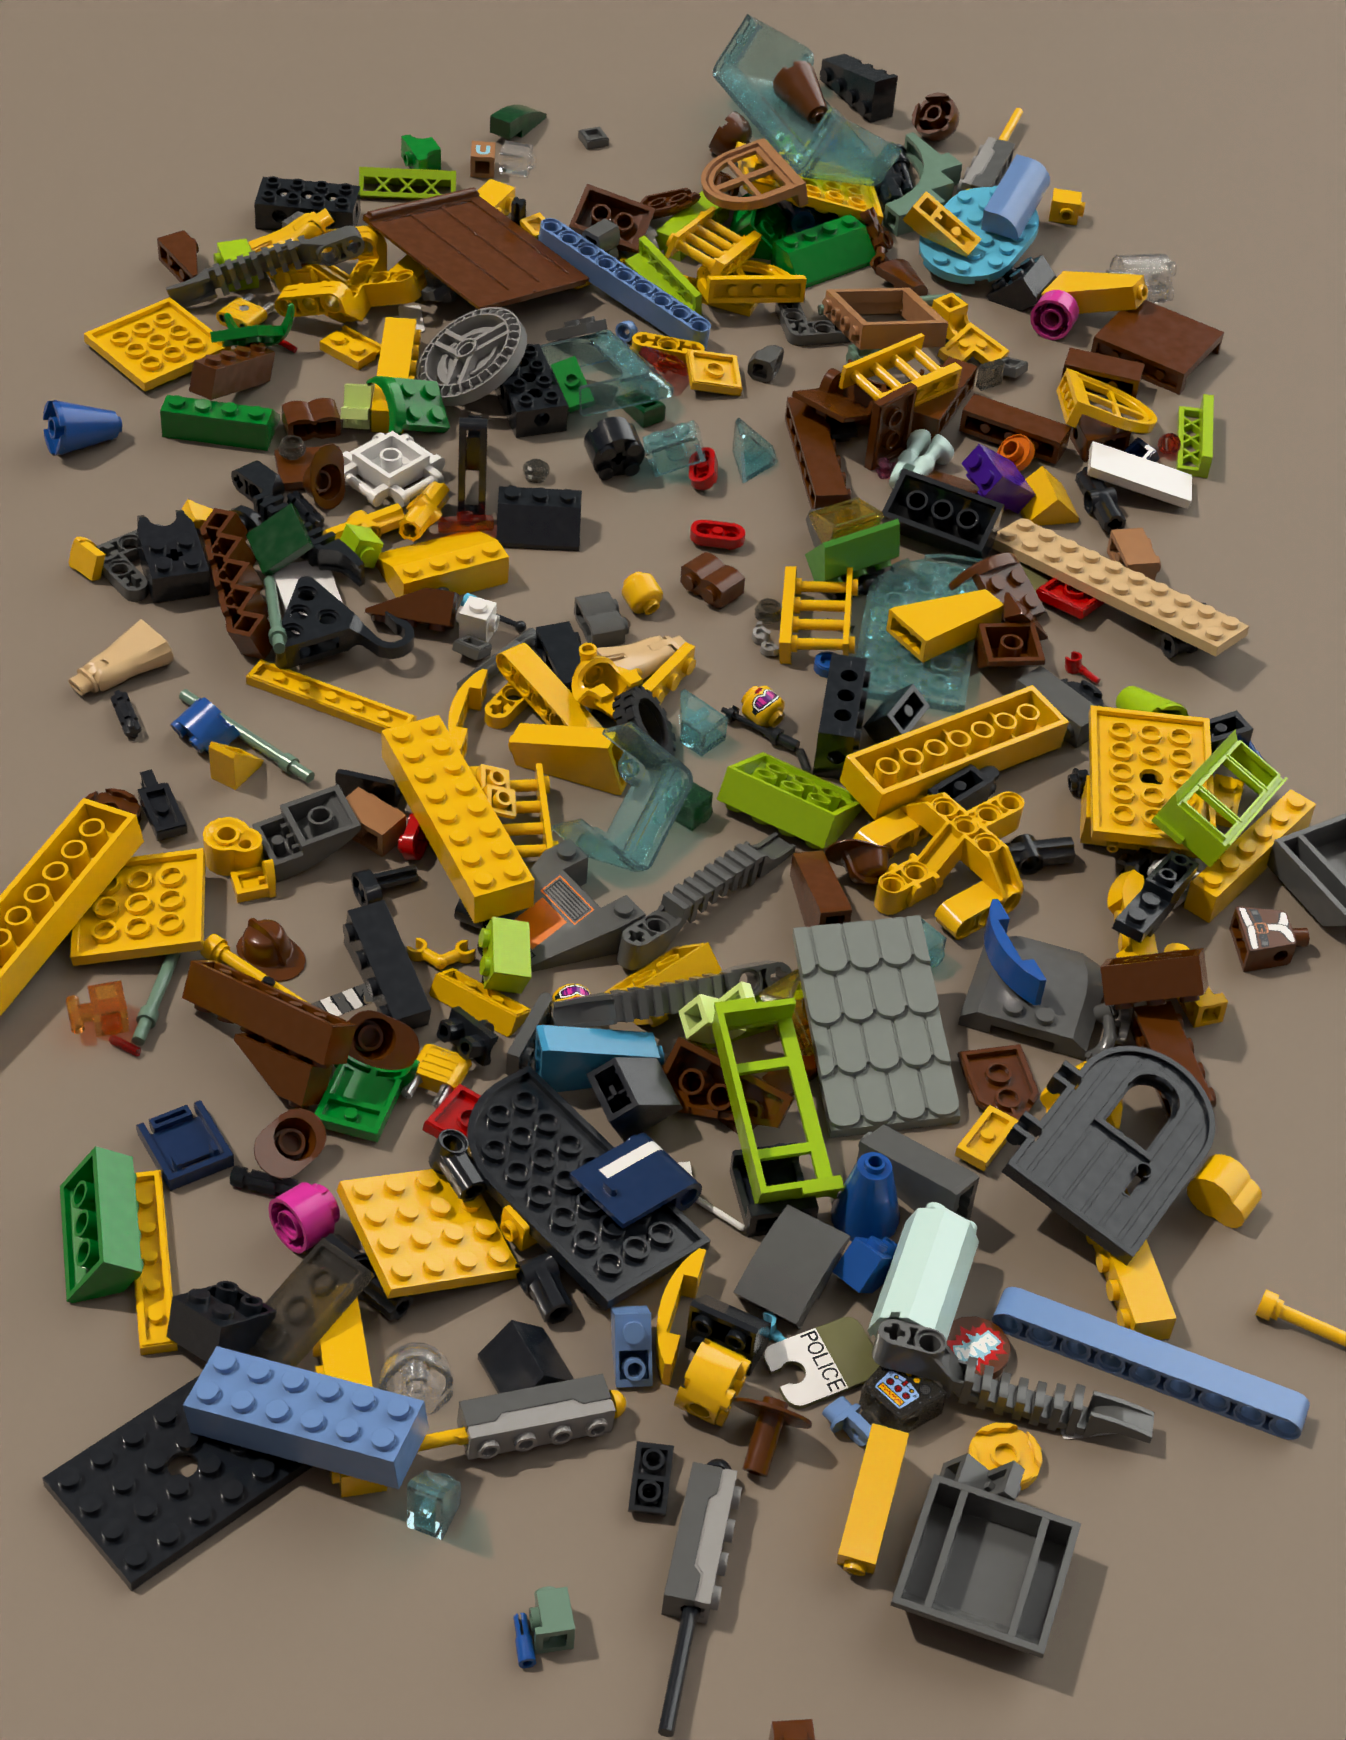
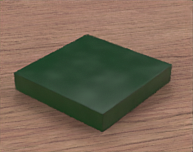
(279, 540)

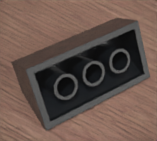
(943, 515)

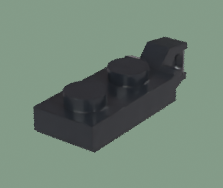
(160, 807)

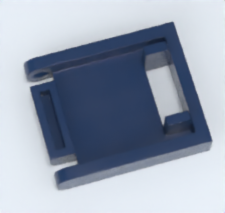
(185, 1140)

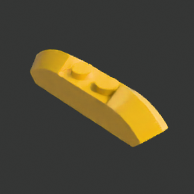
(1121, 893)

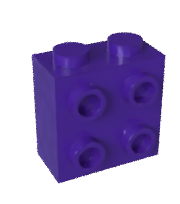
(997, 478)

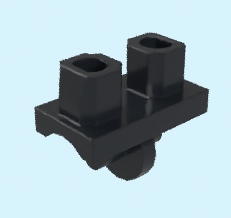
(472, 1037)

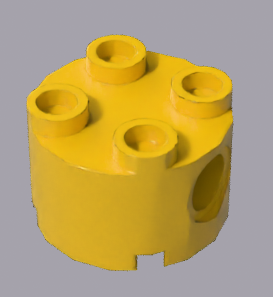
(712, 1382)

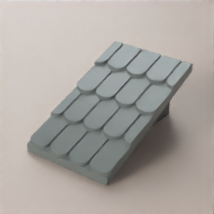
(875, 1026)

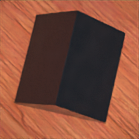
(522, 1358)

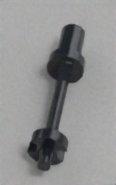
(776, 736)

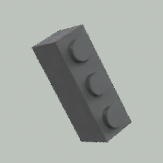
(1064, 699)

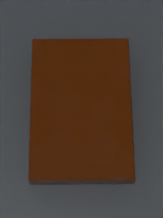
(890, 425)

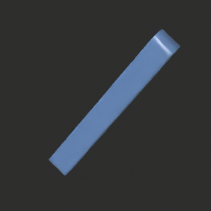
(625, 284)
(1152, 1363)

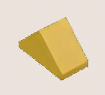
(231, 764)

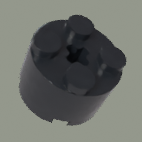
(614, 448)

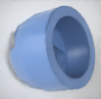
(624, 326)

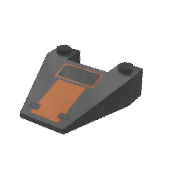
(564, 919)

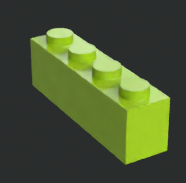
(683, 218)

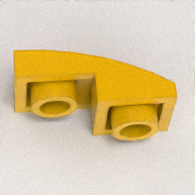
(496, 786)

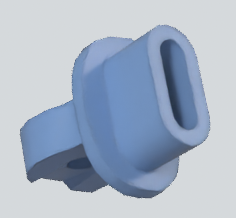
(847, 1417)

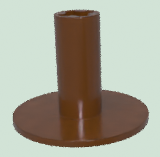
(771, 1416)

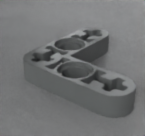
(804, 332)
(120, 559)

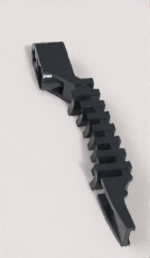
(266, 491)

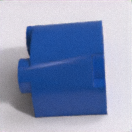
(203, 725)

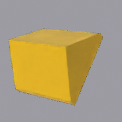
(1051, 502)

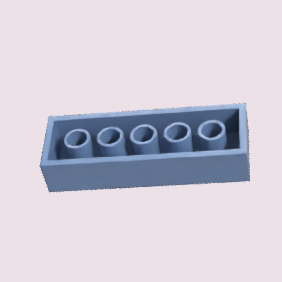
(307, 1417)

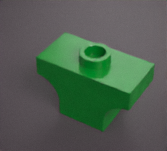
(420, 153)
(569, 378)

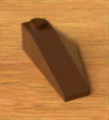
(702, 1090)

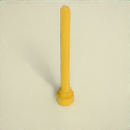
(217, 949)
(1274, 1308)

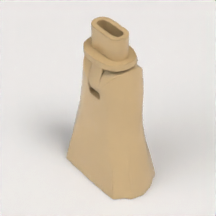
(131, 654)
(645, 654)

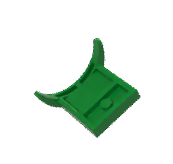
(266, 334)
(413, 404)
(362, 1098)

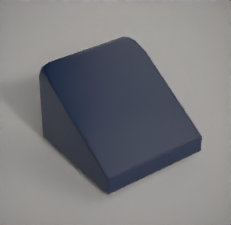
(1143, 450)

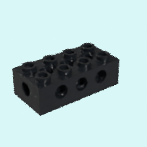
(274, 207)
(533, 397)
(841, 714)

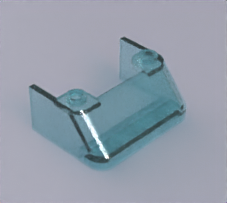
(648, 810)

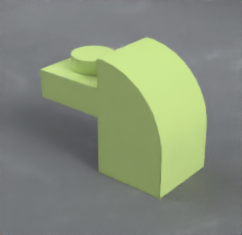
(357, 406)
(699, 1014)

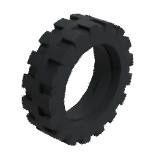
(642, 708)

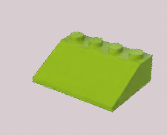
(789, 799)

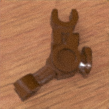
(880, 239)

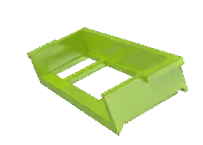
(1194, 831)
(747, 1014)

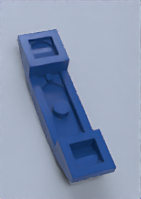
(1020, 975)

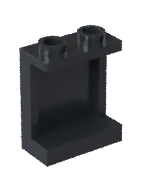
(761, 1217)

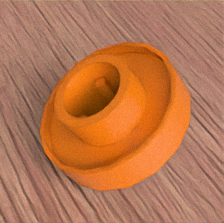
(1018, 449)

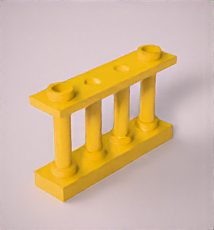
(724, 261)
(929, 386)
(793, 605)
(541, 785)

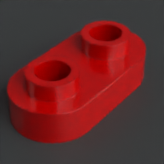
(704, 474)
(717, 534)
(413, 841)

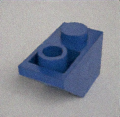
(866, 1263)

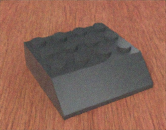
(1315, 868)
(987, 1565)

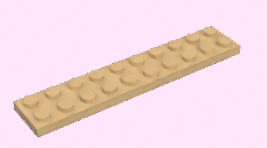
(1121, 587)

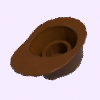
(325, 477)
(861, 859)
(271, 950)
(383, 1041)
(290, 1143)

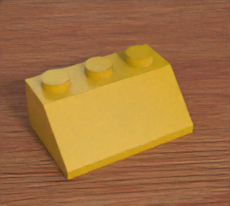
(673, 965)

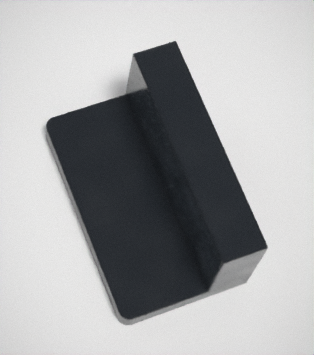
(383, 788)

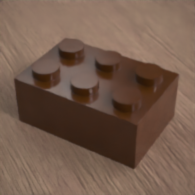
(1154, 978)

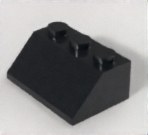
(539, 518)

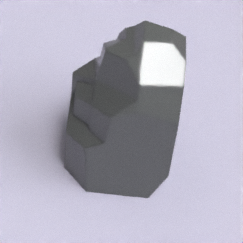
(766, 363)

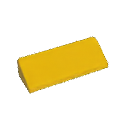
(483, 1004)

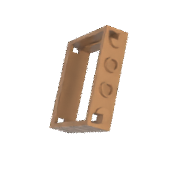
(845, 305)

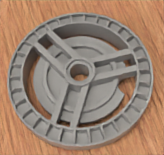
(474, 354)

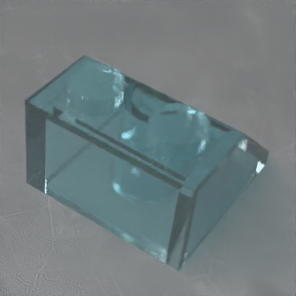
(674, 448)

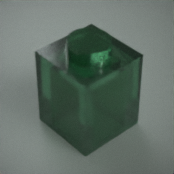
(696, 808)

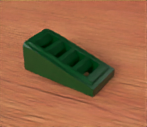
(647, 413)

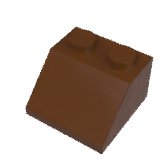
(1008, 645)

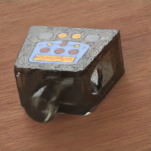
(900, 1400)

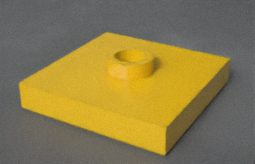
(713, 372)

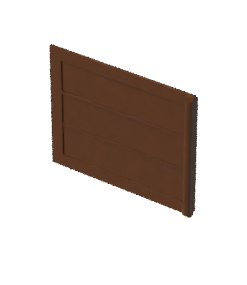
(475, 249)

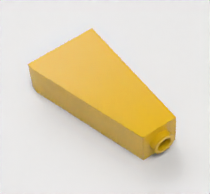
(1101, 290)
(942, 623)
(569, 754)
(872, 1500)

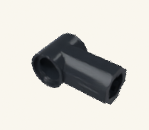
(452, 1160)
(542, 1280)

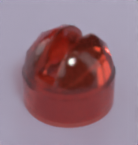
(1173, 443)

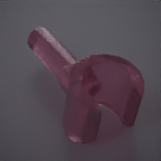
(885, 468)

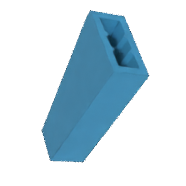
(570, 1053)

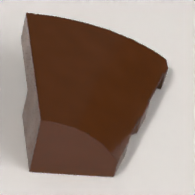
(901, 275)

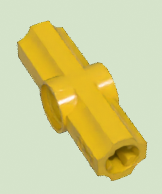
(423, 511)
(379, 521)

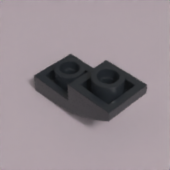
(842, 431)
(651, 1478)

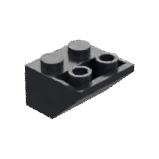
(1022, 285)
(634, 1094)
(218, 1317)
(728, 1328)

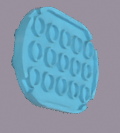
(990, 257)

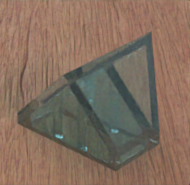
(751, 451)

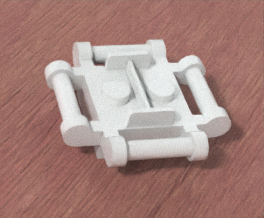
(389, 465)

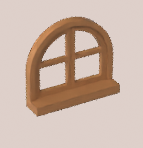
(791, 183)

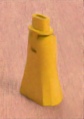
(307, 224)

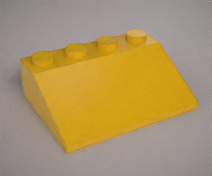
(456, 561)

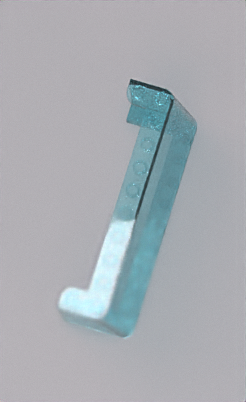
(821, 151)

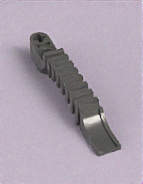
(309, 251)
(655, 932)
(667, 998)
(926, 1354)

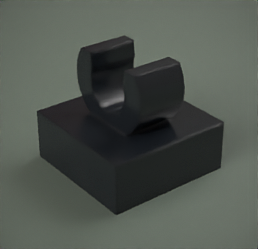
(1139, 861)

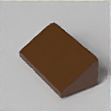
(1016, 613)

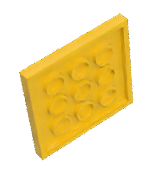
(154, 343)
(145, 910)
(424, 1234)

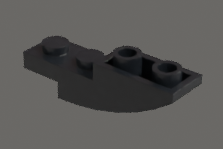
(1157, 897)

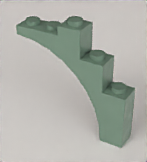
(937, 176)

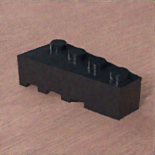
(861, 86)
(385, 964)

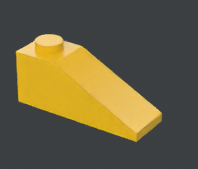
(939, 225)

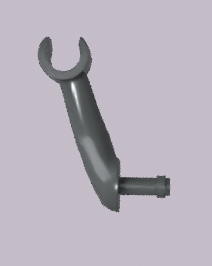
(1107, 1016)

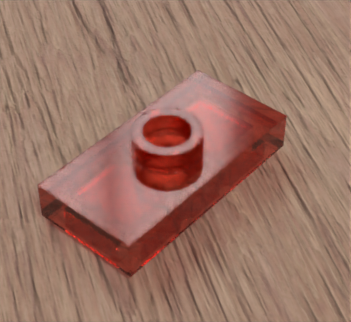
(663, 361)
(465, 522)

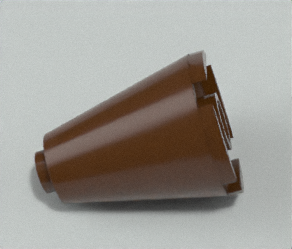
(801, 91)

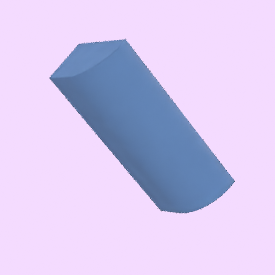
(1016, 198)

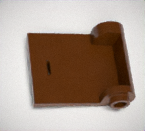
(841, 404)

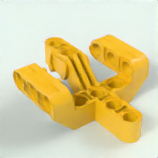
(342, 296)
(957, 836)

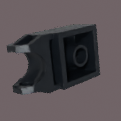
(172, 559)

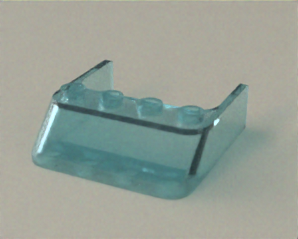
(635, 386)

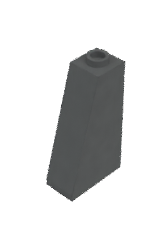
(922, 1173)

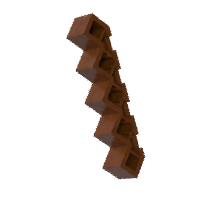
(237, 582)

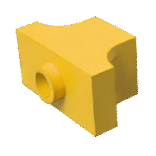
(953, 311)

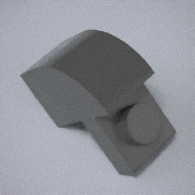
(1000, 1481)

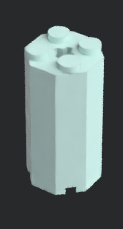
(928, 1270)

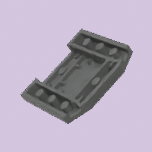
(1066, 1005)

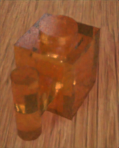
(105, 1009)

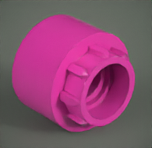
(1046, 322)
(304, 1216)

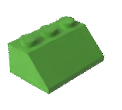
(859, 550)

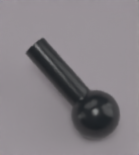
(864, 584)

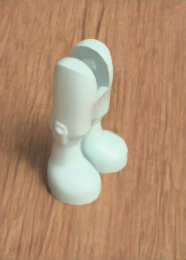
(929, 452)

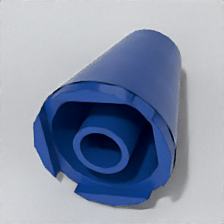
(78, 426)
(868, 1200)

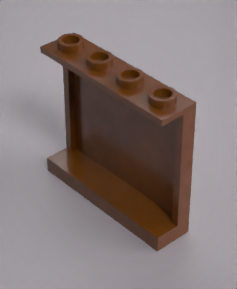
(1161, 340)

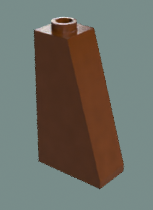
(818, 890)

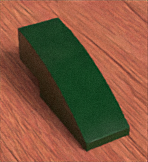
(515, 121)

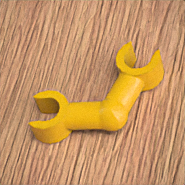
(440, 961)

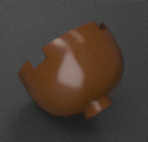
(936, 117)
(734, 131)

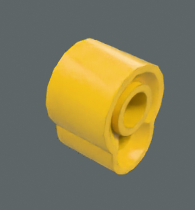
(231, 846)
(1224, 1191)

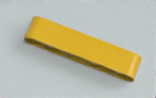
(542, 688)

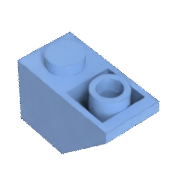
(631, 1346)

